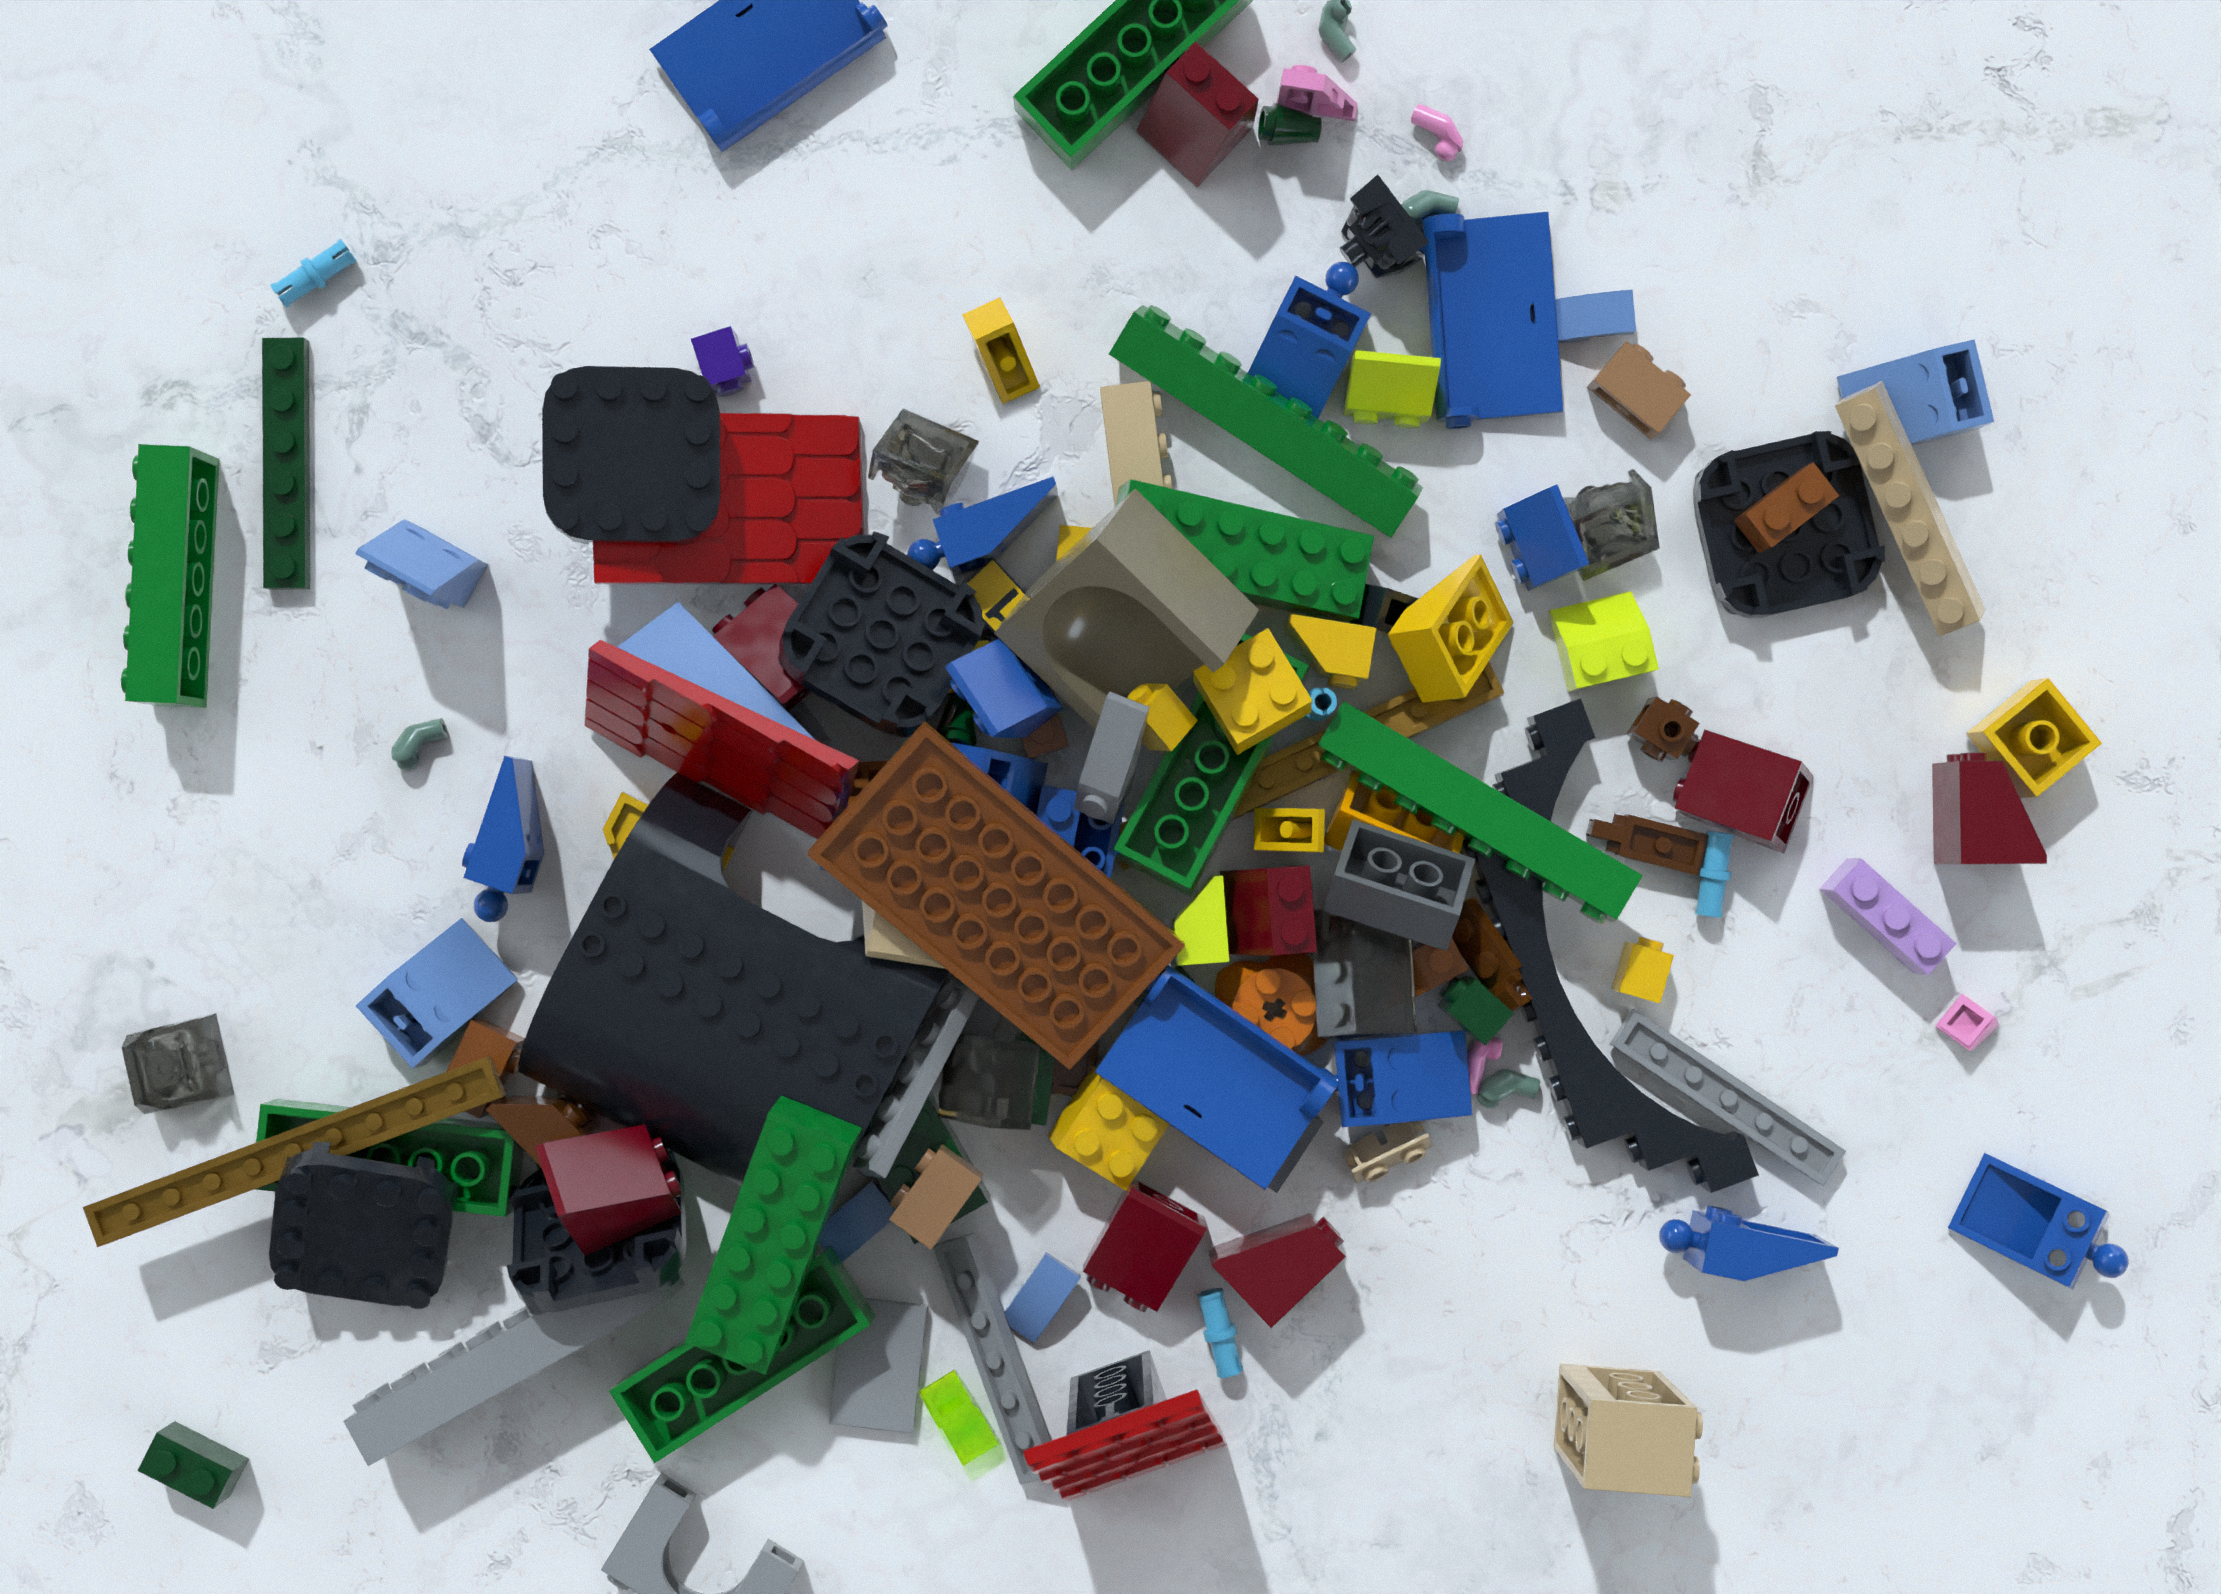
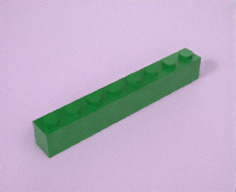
(1266, 420)
(1478, 813)

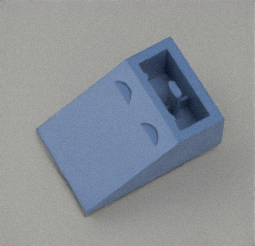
(1931, 391)
(423, 564)
(437, 993)

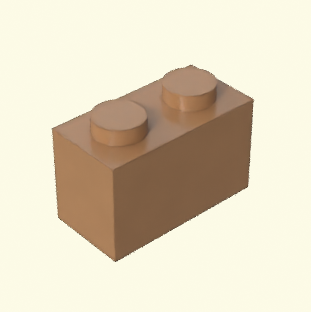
(1639, 389)
(935, 1196)

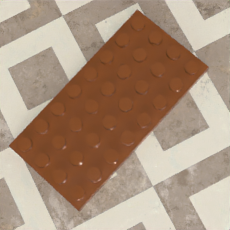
(995, 896)

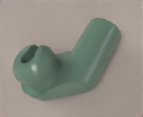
(1332, 28)
(1429, 202)
(411, 740)
(1503, 1084)

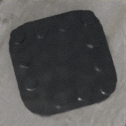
(631, 454)
(1816, 563)
(880, 634)
(361, 1228)
(557, 1276)

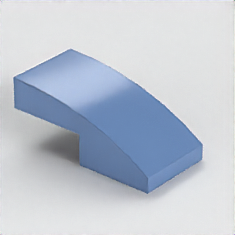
(1595, 316)
(857, 1221)
(1040, 1297)

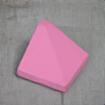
(1967, 1023)

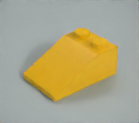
(1451, 632)

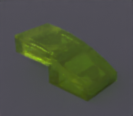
(959, 1417)

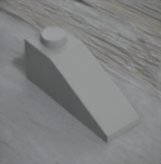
(1111, 758)

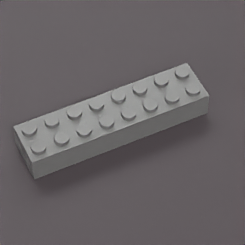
(486, 1367)

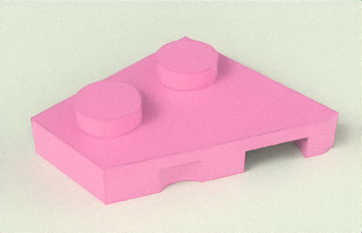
(1314, 94)

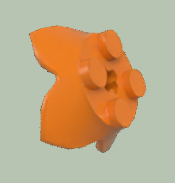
(1287, 977)

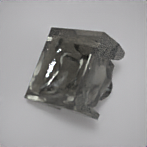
(922, 460)
(1614, 523)
(177, 1064)

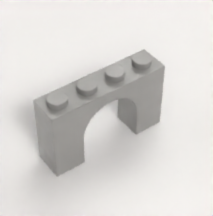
(642, 1552)

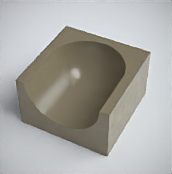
(1126, 611)

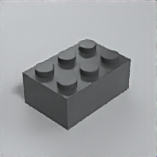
(1399, 885)

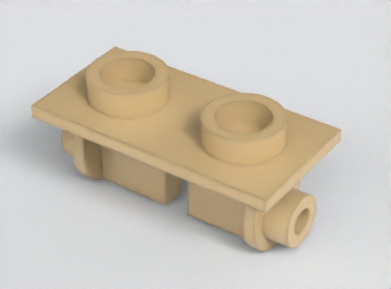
(1373, 1159)

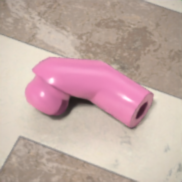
(1443, 127)
(1476, 1060)

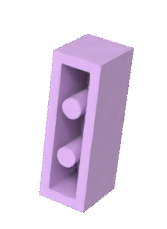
(1887, 916)

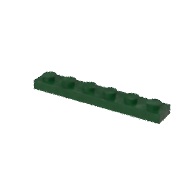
(286, 463)

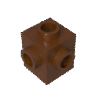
(1650, 724)

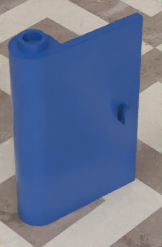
(760, 56)
(1491, 343)
(1208, 1057)

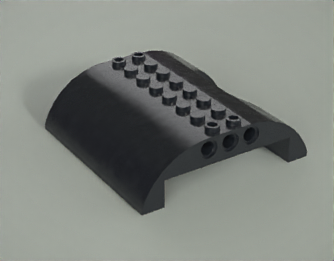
(707, 1008)

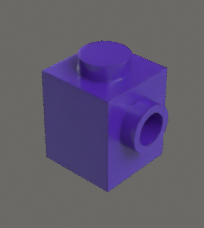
(723, 360)

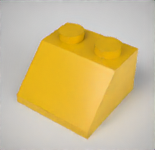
(1334, 648)

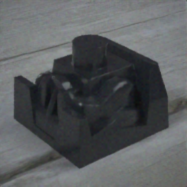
(1381, 232)

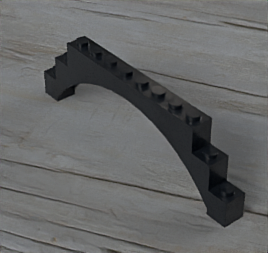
(1594, 1093)

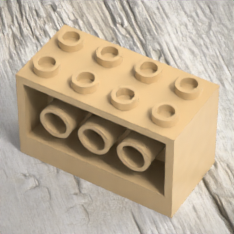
(1626, 1430)

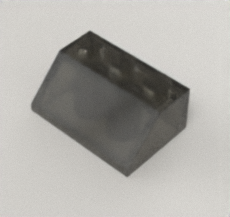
(1362, 980)

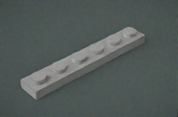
(915, 1079)
(1727, 1097)
(993, 1349)

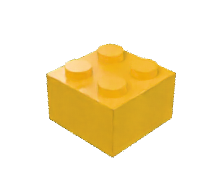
(1253, 692)
(2035, 737)
(1107, 1130)

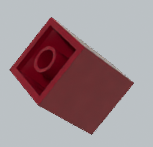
(1198, 115)
(755, 640)
(1743, 790)
(1980, 815)
(1269, 910)
(609, 1184)
(1144, 1246)
(1279, 1263)

